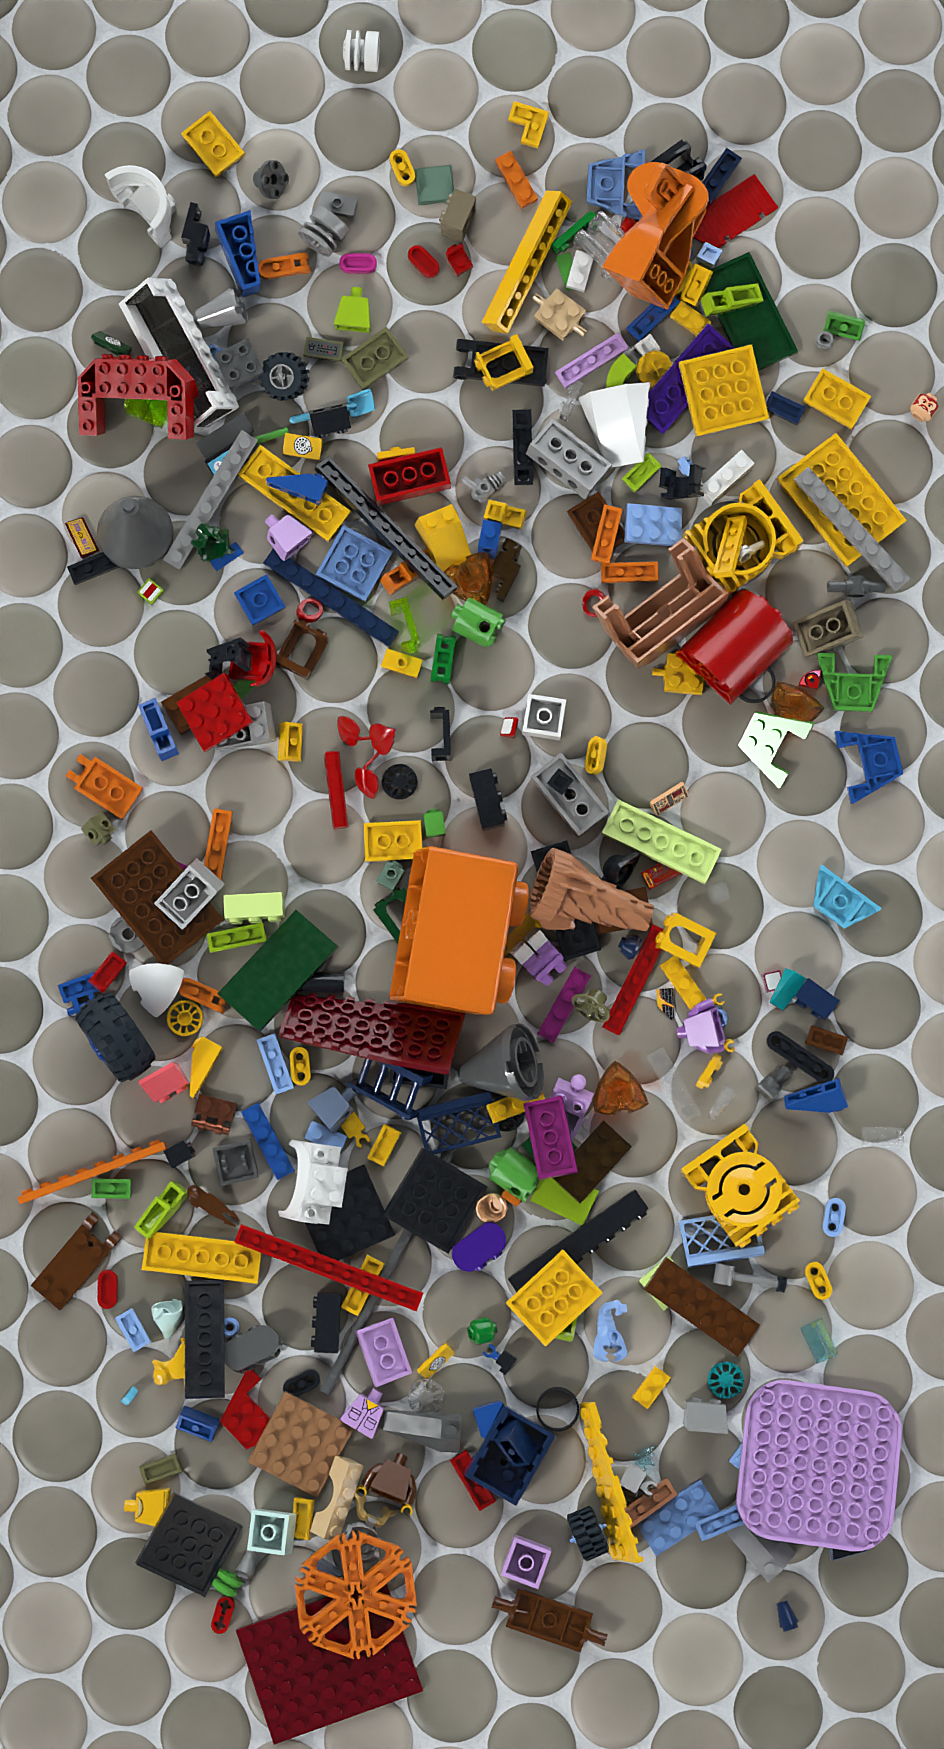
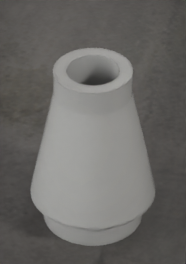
(247, 1566)

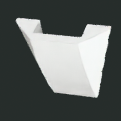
(619, 421)

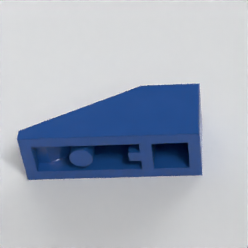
(304, 486)
(820, 1098)

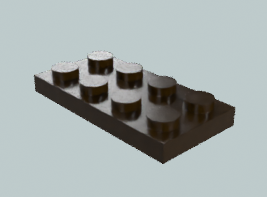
(594, 1161)

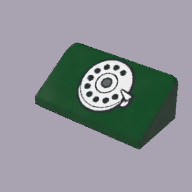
(110, 344)

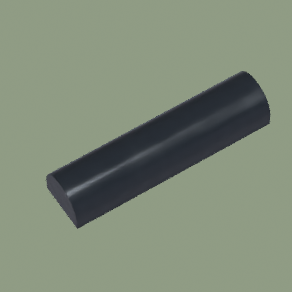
(325, 983)

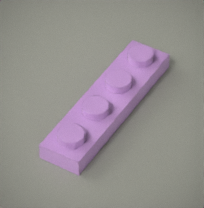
(591, 360)

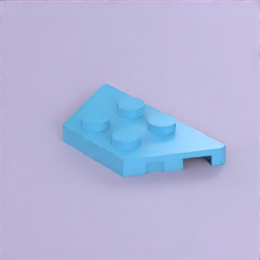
(840, 900)

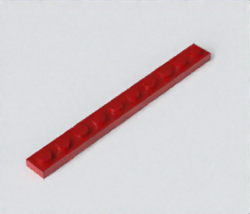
(328, 1267)

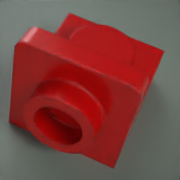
(458, 259)

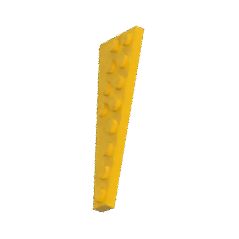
(609, 1490)

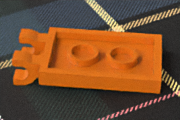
(105, 786)

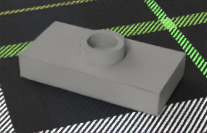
(338, 204)

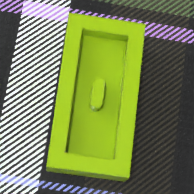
(641, 473)

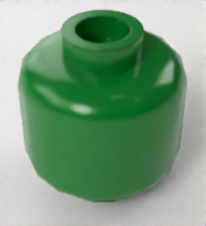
(481, 1330)

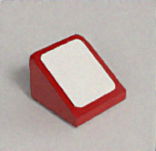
(509, 727)

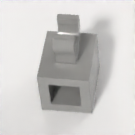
(634, 1482)

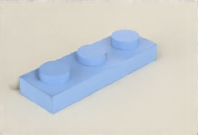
(275, 1063)

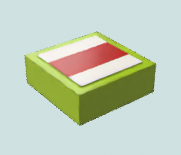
(150, 591)

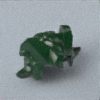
(212, 542)

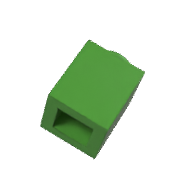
(434, 823)

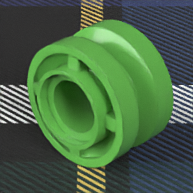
(227, 1583)

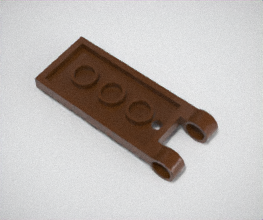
(74, 1264)

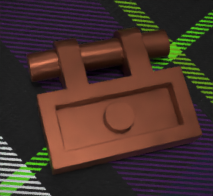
(214, 1108)

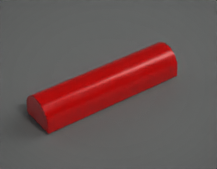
(336, 790)

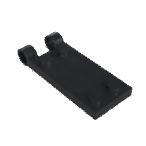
(503, 364)

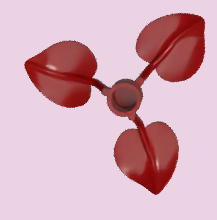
(382, 741)

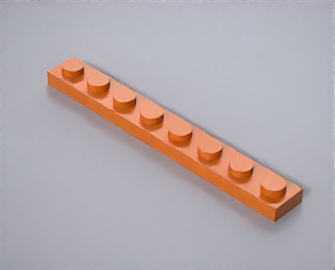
(84, 1174)

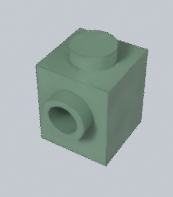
(391, 875)

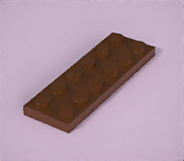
(701, 1306)

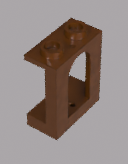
(297, 630)

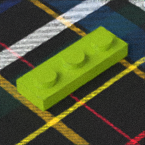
(236, 937)

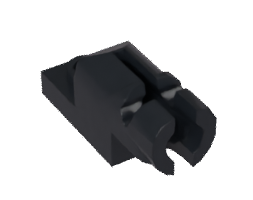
(195, 236)

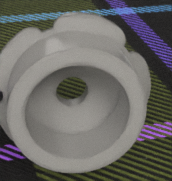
(829, 340)

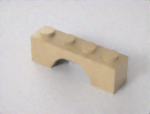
(345, 1477)

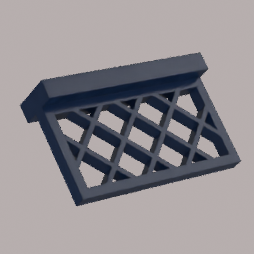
(450, 1108)

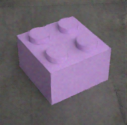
(526, 1561)

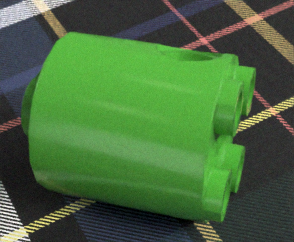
(470, 621)
(514, 1173)

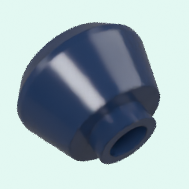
(630, 946)

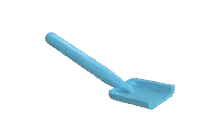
(357, 405)

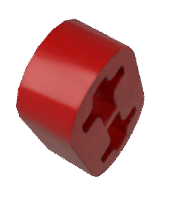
(218, 1613)

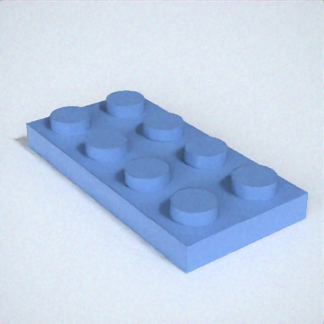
(677, 1517)

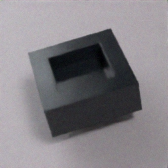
(560, 781)

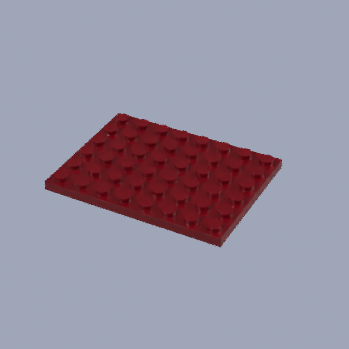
(314, 1687)

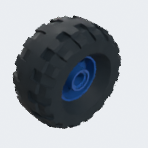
(115, 1037)

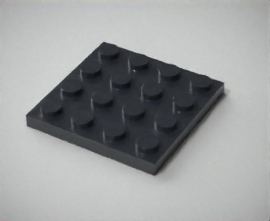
(434, 1200)
(354, 1224)
(189, 1544)

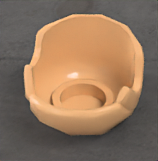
(491, 1207)

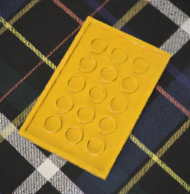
(854, 489)

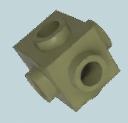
(98, 829)

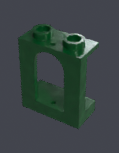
(382, 914)

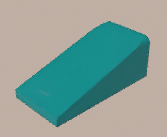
(787, 988)

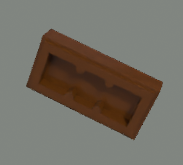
(826, 1040)

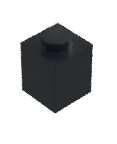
(179, 1153)

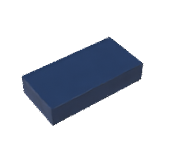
(784, 408)

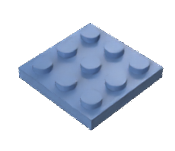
(354, 563)

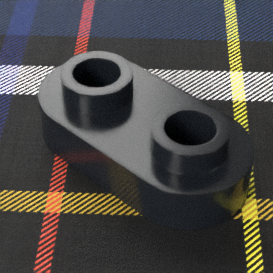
(301, 1382)

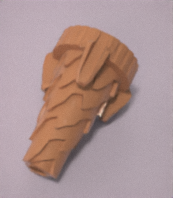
(570, 892)

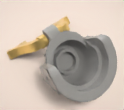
(368, 1552)

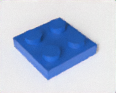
(259, 600)

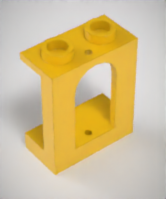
(503, 349)
(663, 940)

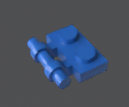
(76, 989)

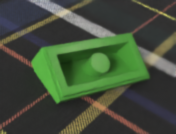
(844, 325)

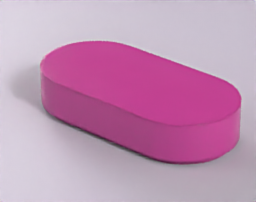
(358, 263)

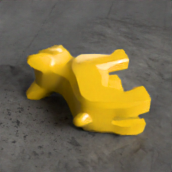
(172, 1369)

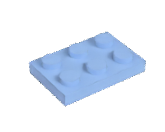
(652, 524)

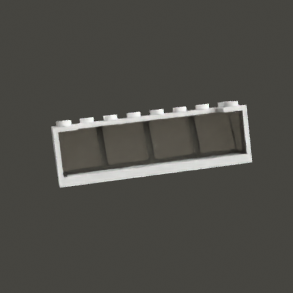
(168, 329)

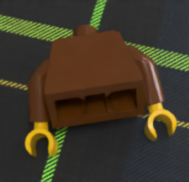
(392, 1482)

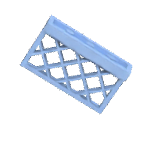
(718, 1255)

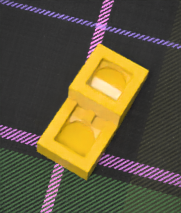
(505, 514)

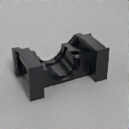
(681, 486)
(230, 651)

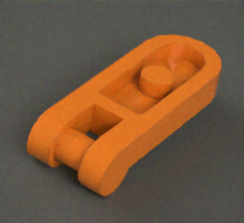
(284, 266)
(201, 994)

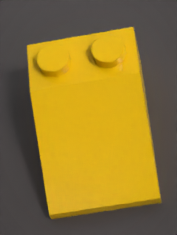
(443, 537)

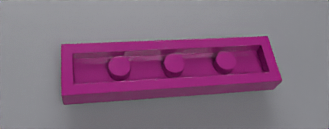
(563, 1005)

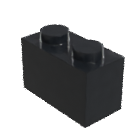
(330, 420)

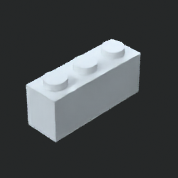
(726, 477)

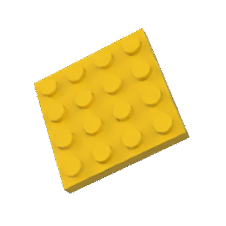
(723, 390)

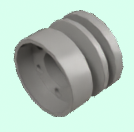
(323, 231)

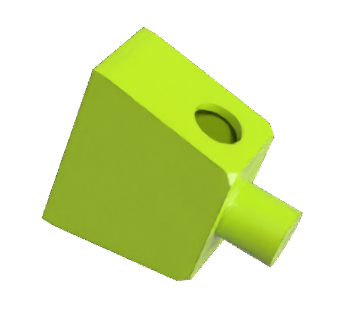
(353, 312)

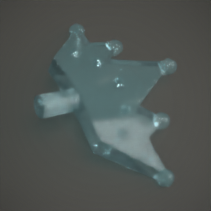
(643, 1458)

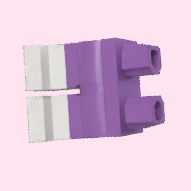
(543, 961)

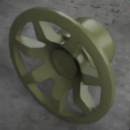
(593, 1002)

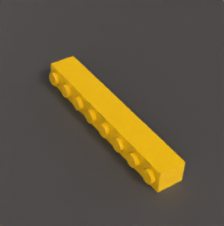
(527, 261)

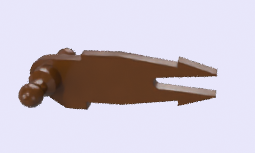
(209, 1203)

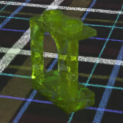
(402, 606)

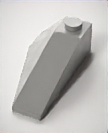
(766, 1555)

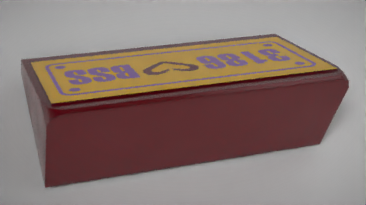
(82, 537)

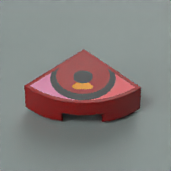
(811, 679)

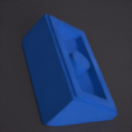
(197, 1423)

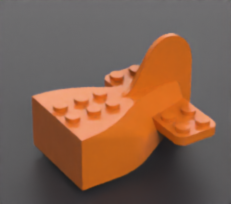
(657, 249)

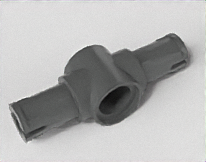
(856, 586)

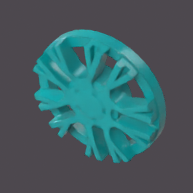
(725, 1380)

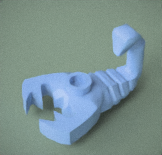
(607, 1332)

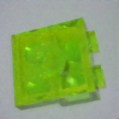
(148, 411)

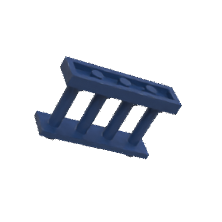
(405, 1111)

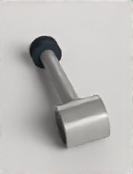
(726, 1274)

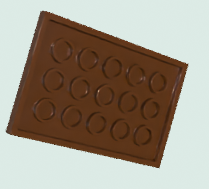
(133, 886)

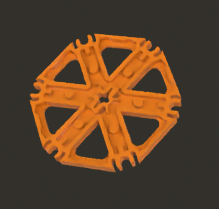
(372, 1599)

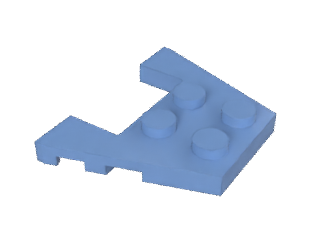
(606, 184)

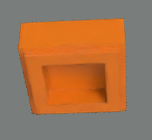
(511, 1198)

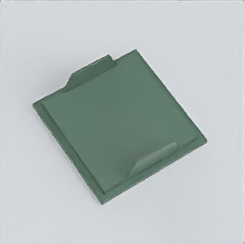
(434, 184)

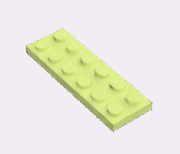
(661, 841)

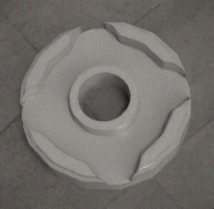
(118, 940)

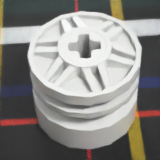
(362, 50)

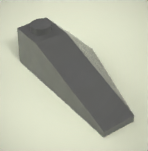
(429, 1429)

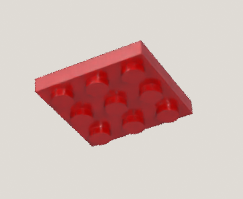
(214, 712)

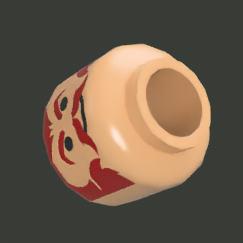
(924, 407)

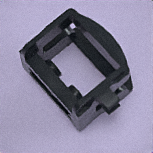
(682, 148)

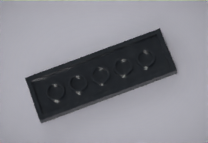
(581, 939)
(204, 1339)

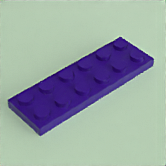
(668, 395)

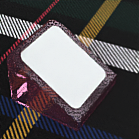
(771, 980)

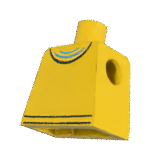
(148, 1505)

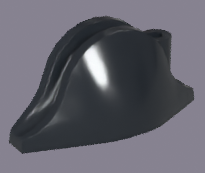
(619, 868)

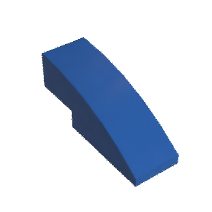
(158, 729)

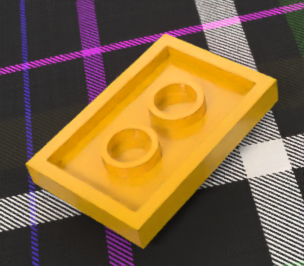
(213, 144)
(836, 398)
(392, 840)

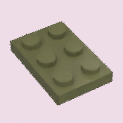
(374, 358)

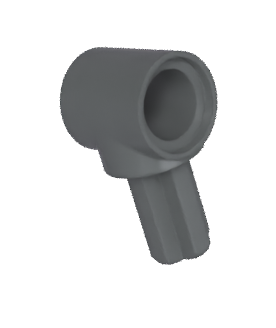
(769, 1086)

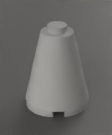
(222, 311)

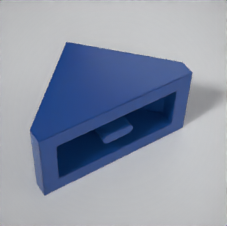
(486, 1415)

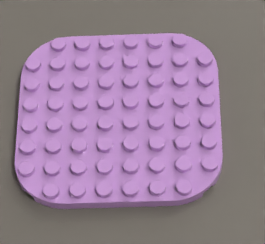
(819, 1465)

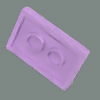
(383, 1352)

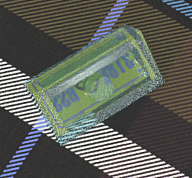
(819, 1341)

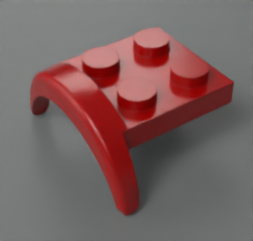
(262, 662)

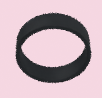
(764, 698)
(551, 1428)

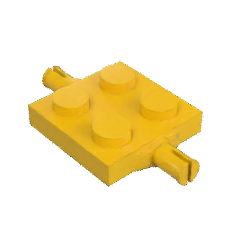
(679, 677)

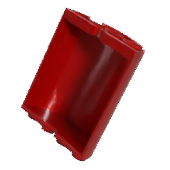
(737, 644)

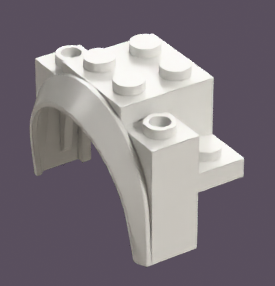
(318, 1183)

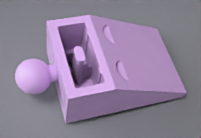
(575, 1100)

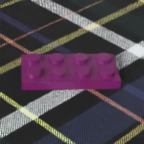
(550, 1138)

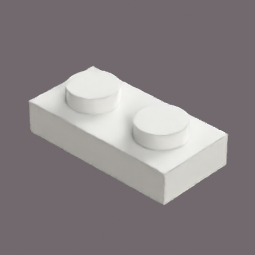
(579, 271)

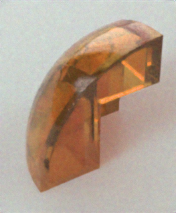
(472, 577)
(795, 703)
(618, 1091)

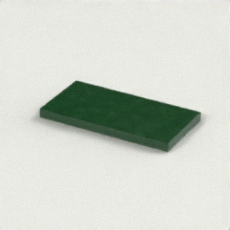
(757, 324)
(277, 970)

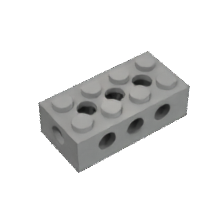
(568, 459)
(567, 808)

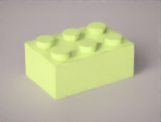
(254, 907)

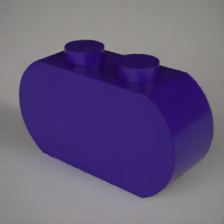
(479, 1247)

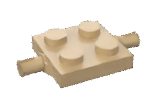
(559, 314)

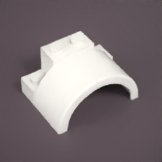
(149, 199)

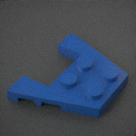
(878, 758)

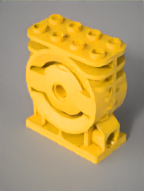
(761, 521)
(742, 1227)

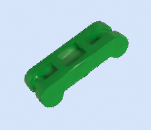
(443, 658)

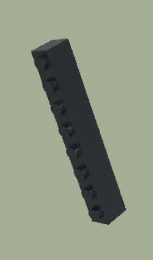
(588, 1236)

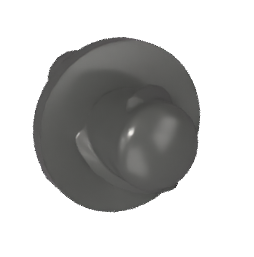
(271, 179)

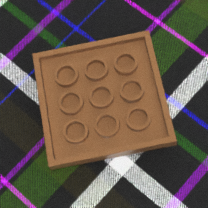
(300, 1444)

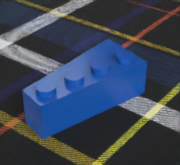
(239, 248)

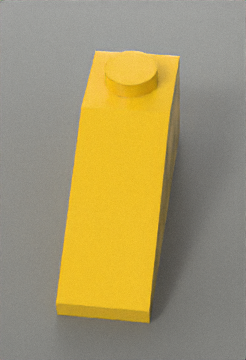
(203, 1059)

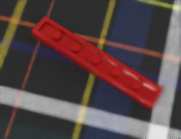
(634, 983)

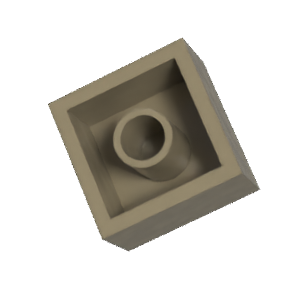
(458, 215)

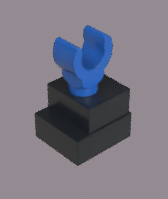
(504, 1359)

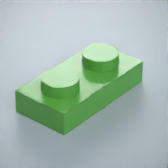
(111, 1188)

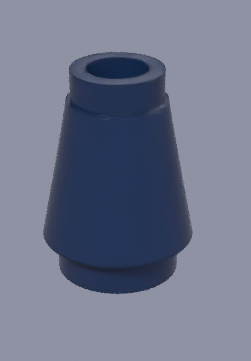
(786, 1616)

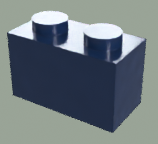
(815, 999)
(515, 1443)

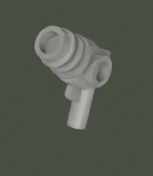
(483, 488)

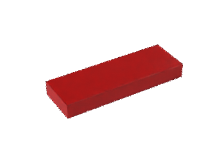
(481, 1496)

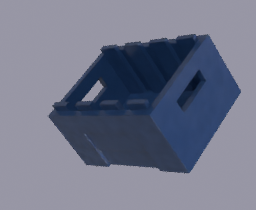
(507, 1480)

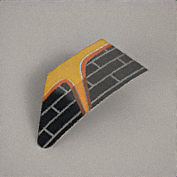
(665, 1001)

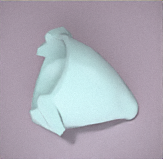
(168, 1316)

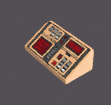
(669, 798)

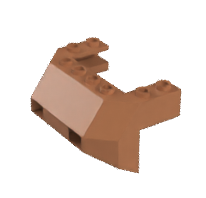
(667, 613)

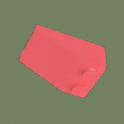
(165, 1082)

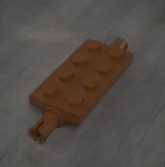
(549, 1620)

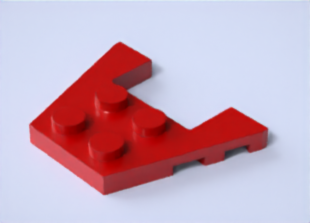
(243, 1415)

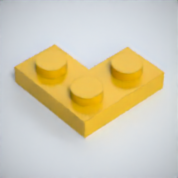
(533, 120)

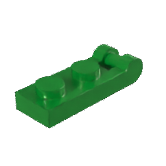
(564, 240)

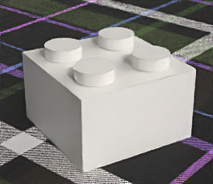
(544, 717)

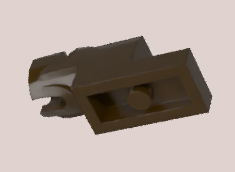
(505, 568)

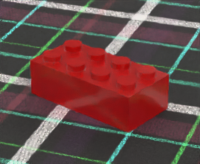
(409, 476)

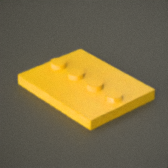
(554, 1297)

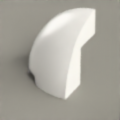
(156, 985)

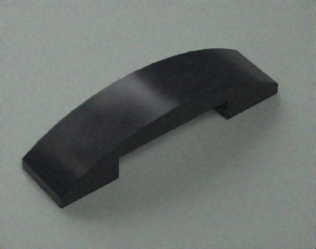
(521, 440)

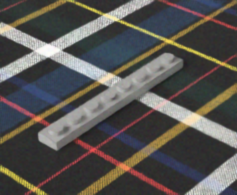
(210, 498)
(852, 529)

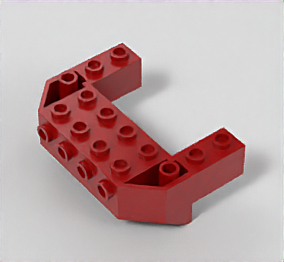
(136, 379)

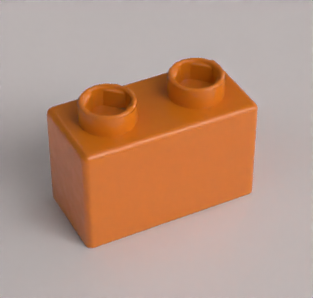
(458, 931)

